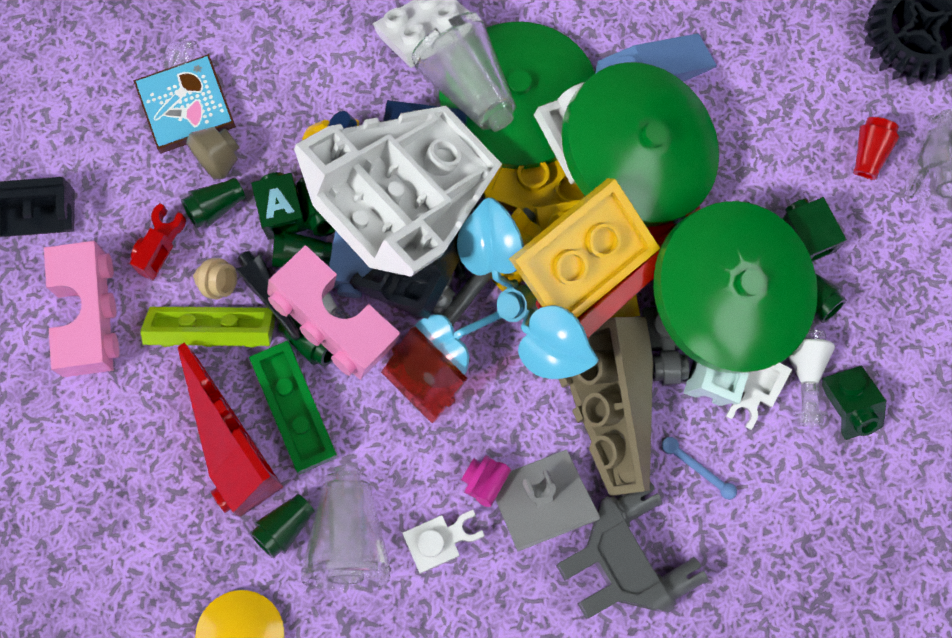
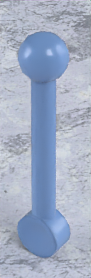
(671, 446)

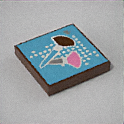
(183, 102)

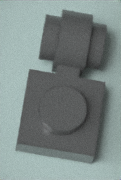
(671, 366)

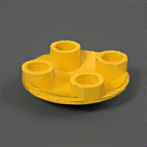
(240, 616)

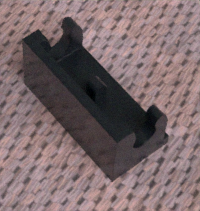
(36, 206)

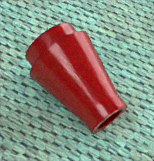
(874, 146)

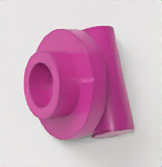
(485, 479)

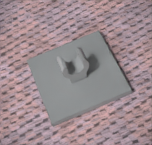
(544, 501)

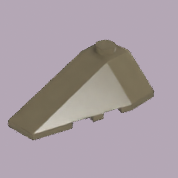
(617, 403)

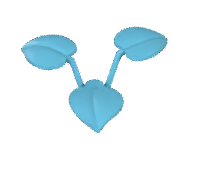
(554, 339)

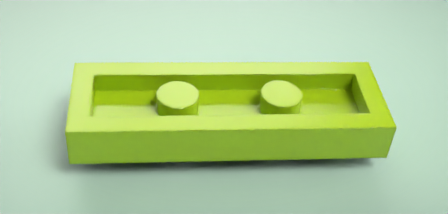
(208, 326)

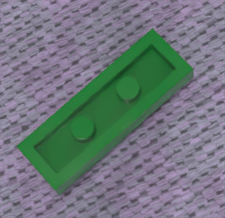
(293, 407)

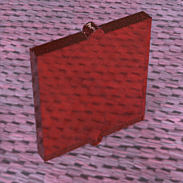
(424, 374)

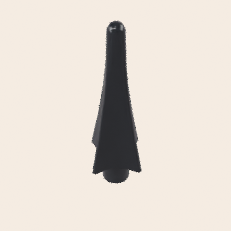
(256, 278)

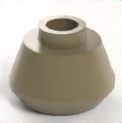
(213, 151)

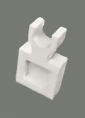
(761, 387)
(434, 542)

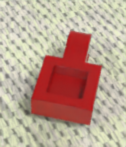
(153, 249)

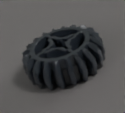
(917, 45)

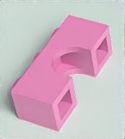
(355, 341)
(87, 342)

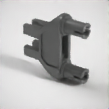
(625, 564)

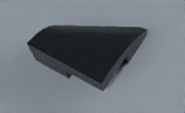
(415, 293)

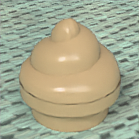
(215, 278)

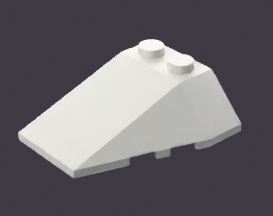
(397, 184)

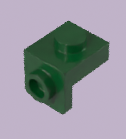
(856, 401)

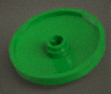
(538, 70)
(647, 135)
(735, 287)

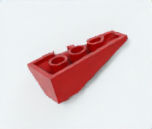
(230, 454)

